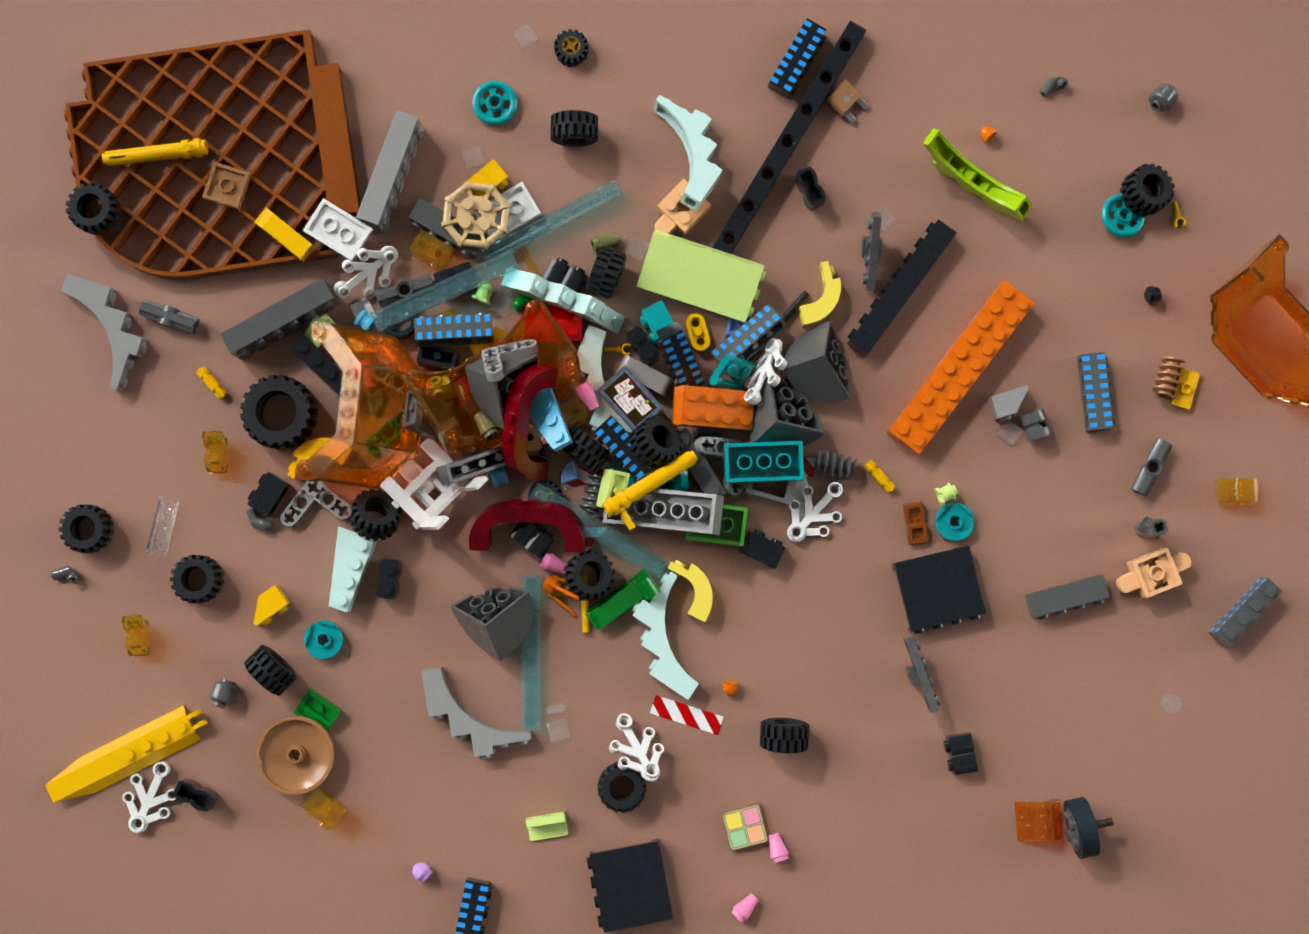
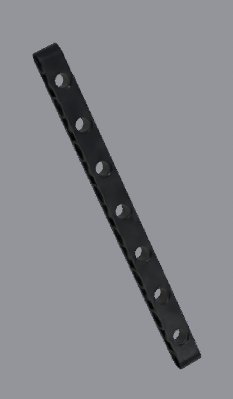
(792, 132)

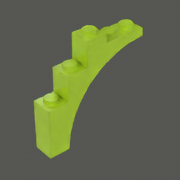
(974, 180)

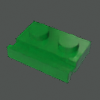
(318, 708)

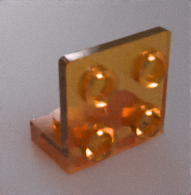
(1038, 820)

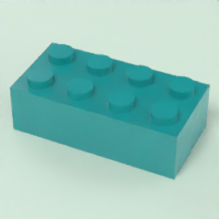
(763, 462)

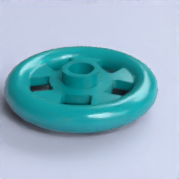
(491, 87)
(1110, 224)

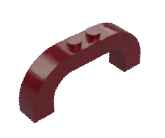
(517, 421)
(528, 512)

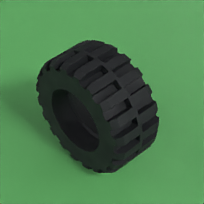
(256, 400)

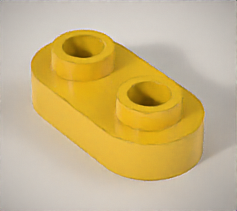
(697, 332)

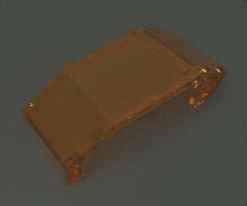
(1264, 326)
(447, 395)
(370, 413)

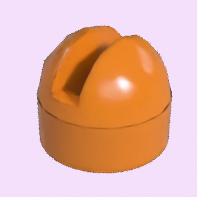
(987, 133)
(730, 687)

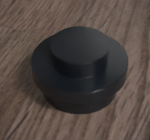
(1152, 295)

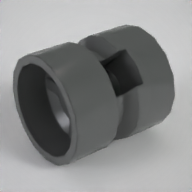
(1035, 425)

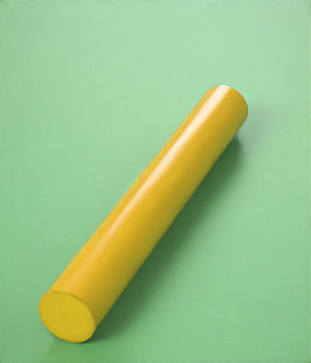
(585, 607)

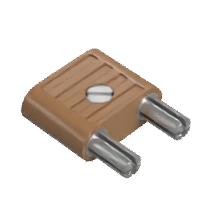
(843, 98)

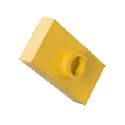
(1186, 389)

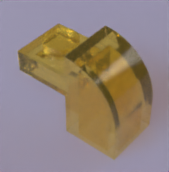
(216, 452)
(137, 635)

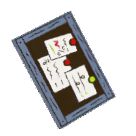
(629, 398)

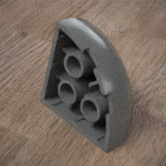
(817, 366)
(492, 395)
(784, 416)
(496, 619)

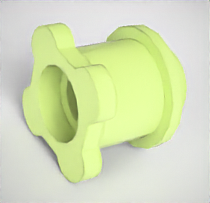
(484, 293)
(946, 493)

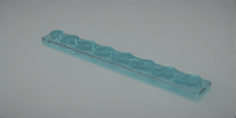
(553, 220)
(444, 290)
(607, 535)
(531, 660)

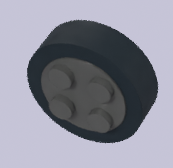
(1082, 827)

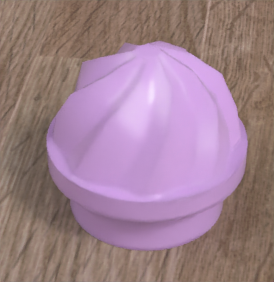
(421, 871)

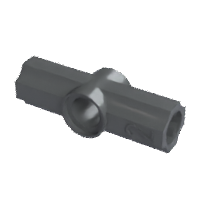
(392, 294)
(169, 316)
(1156, 456)
(1151, 528)

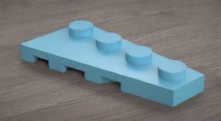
(549, 419)

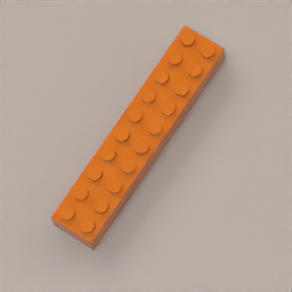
(960, 367)

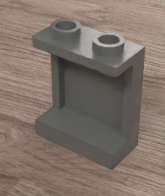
(415, 419)

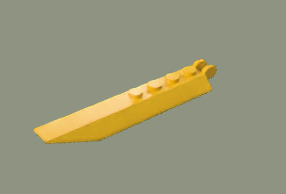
(126, 755)

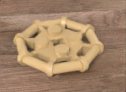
(482, 224)

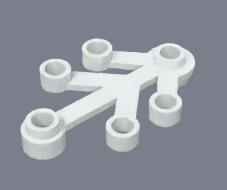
(368, 270)
(773, 349)
(812, 514)
(637, 750)
(148, 800)

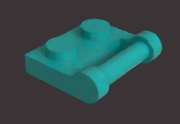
(733, 367)

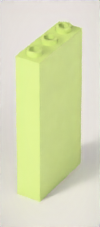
(701, 276)

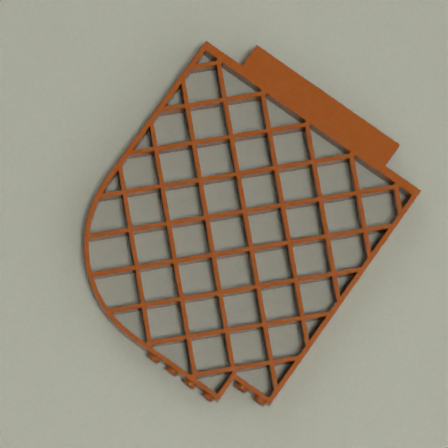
(332, 131)

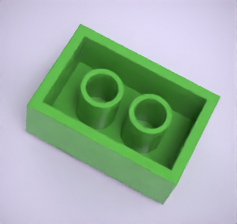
(731, 530)

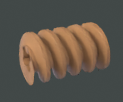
(1168, 376)

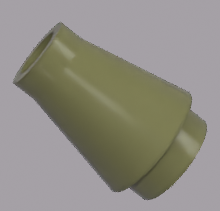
(604, 240)
(486, 427)

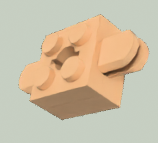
(677, 215)
(1153, 573)

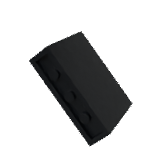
(939, 589)
(630, 886)

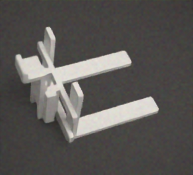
(422, 483)

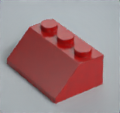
(569, 322)

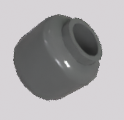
(1163, 97)
(223, 693)

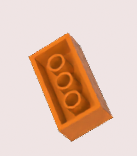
(712, 408)

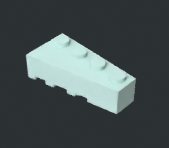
(349, 568)

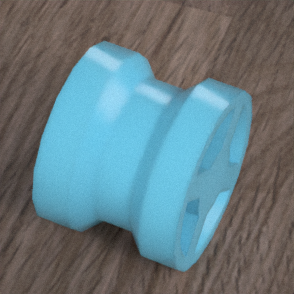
(364, 321)
(499, 477)

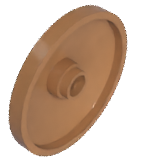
(295, 755)

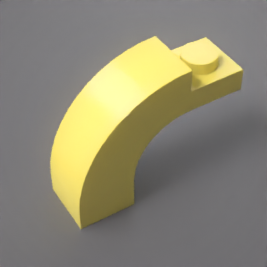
(819, 310)
(703, 592)

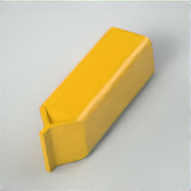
(284, 234)

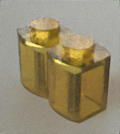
(1236, 490)

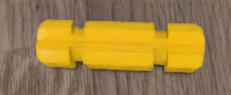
(211, 382)
(879, 476)

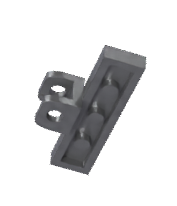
(871, 250)
(919, 674)

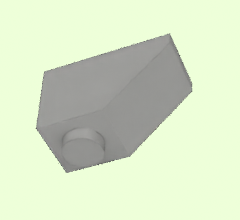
(1007, 403)

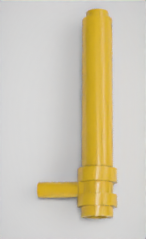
(184, 149)
(624, 499)

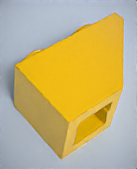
(269, 604)

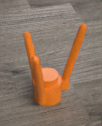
(552, 585)

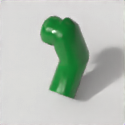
(520, 302)

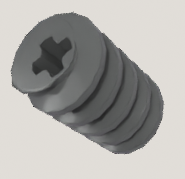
(835, 464)
(592, 493)

